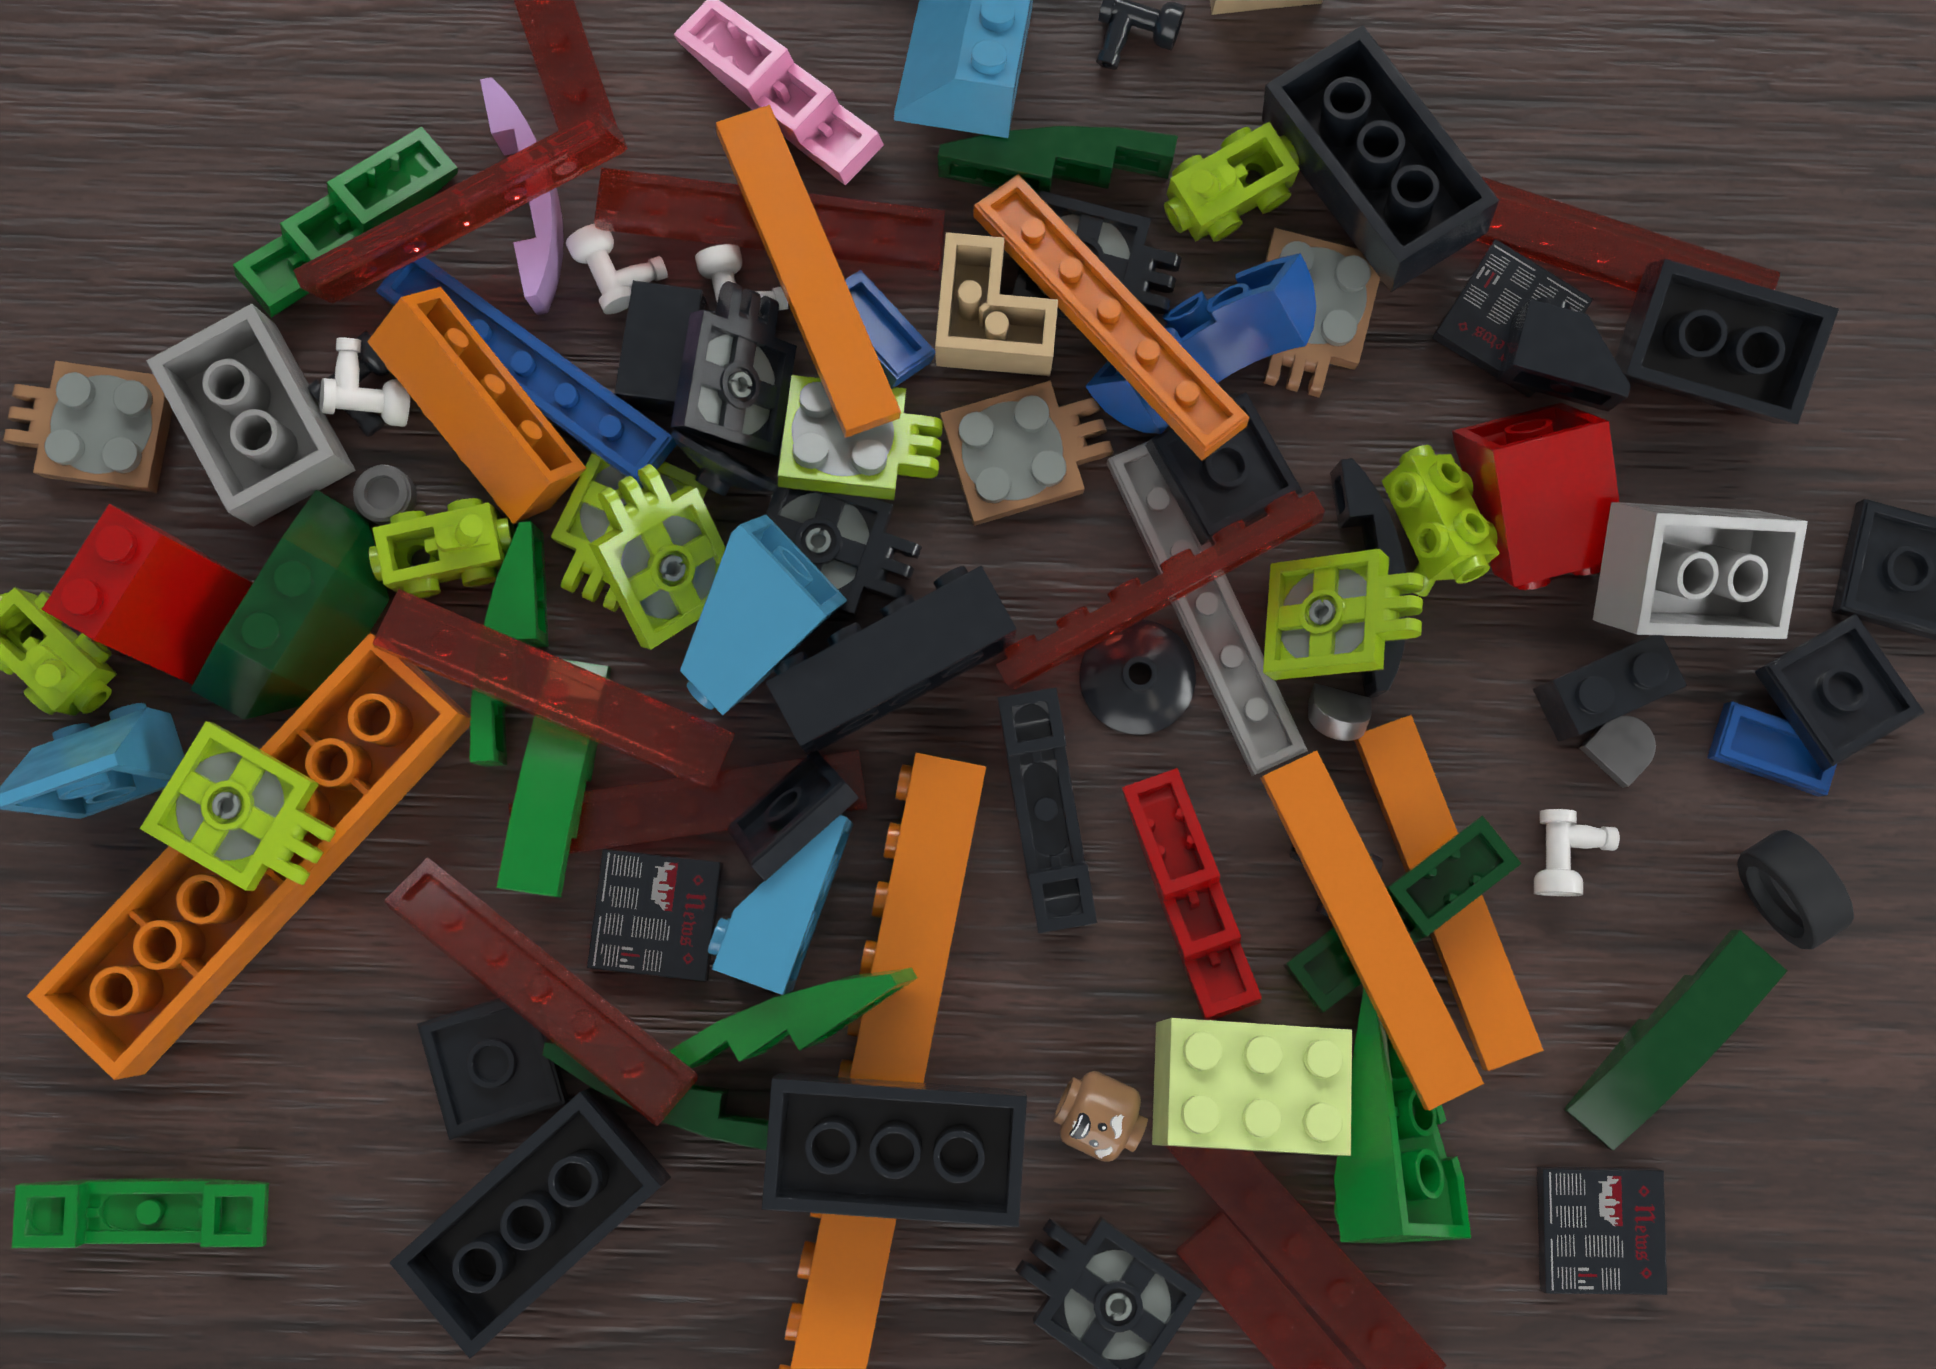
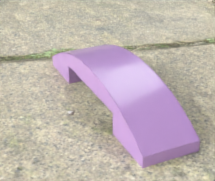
(538, 257)

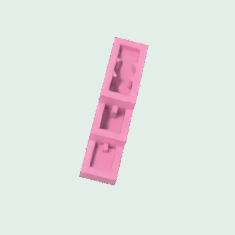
(765, 74)

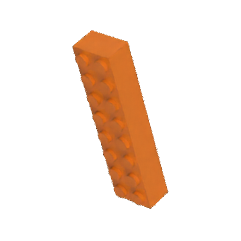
(190, 931)

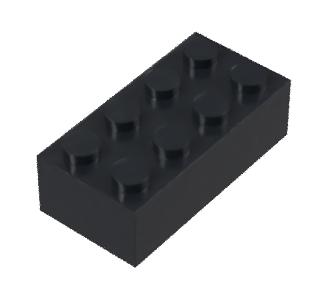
(1379, 158)
(892, 660)
(895, 1149)
(530, 1220)

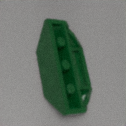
(298, 616)

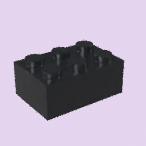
(1724, 341)

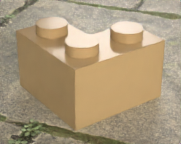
(982, 326)

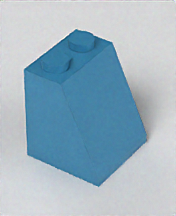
(755, 614)

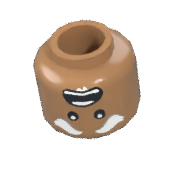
(1100, 1116)

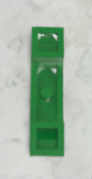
(140, 1212)

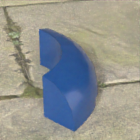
(1242, 324)

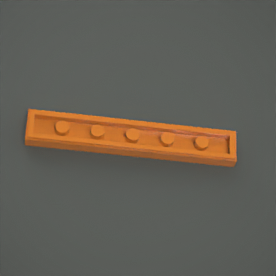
(808, 271)
(1111, 317)
(1372, 931)
(1467, 941)

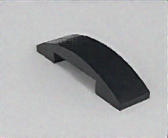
(1361, 505)
(1046, 810)

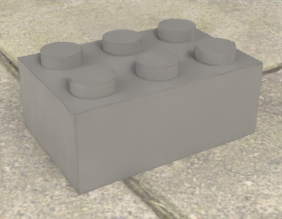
(250, 415)
(1699, 571)

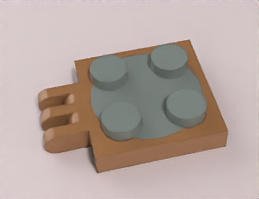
(1344, 303)
(95, 426)
(1021, 450)

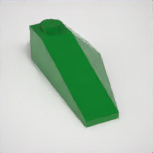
(1398, 1172)

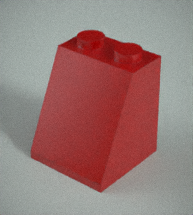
(1544, 488)
(147, 595)

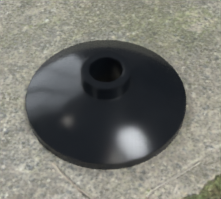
(719, 469)
(1135, 707)

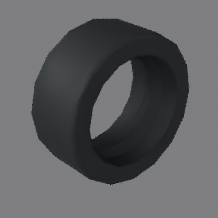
(1795, 889)

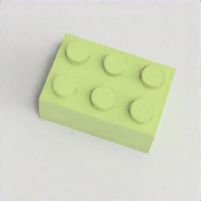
(1252, 1087)

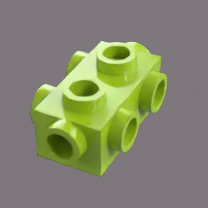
(1212, 191)
(1441, 517)
(462, 545)
(63, 669)

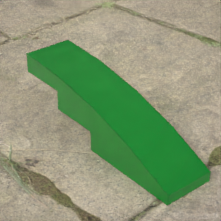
(355, 203)
(519, 612)
(547, 805)
(805, 1015)

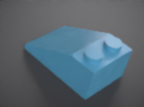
(96, 765)
(777, 921)

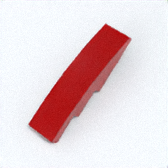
(1191, 895)

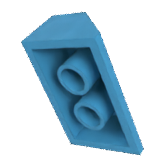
(964, 65)

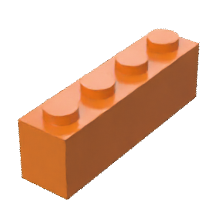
(476, 404)

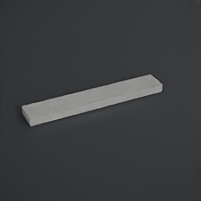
(1211, 621)

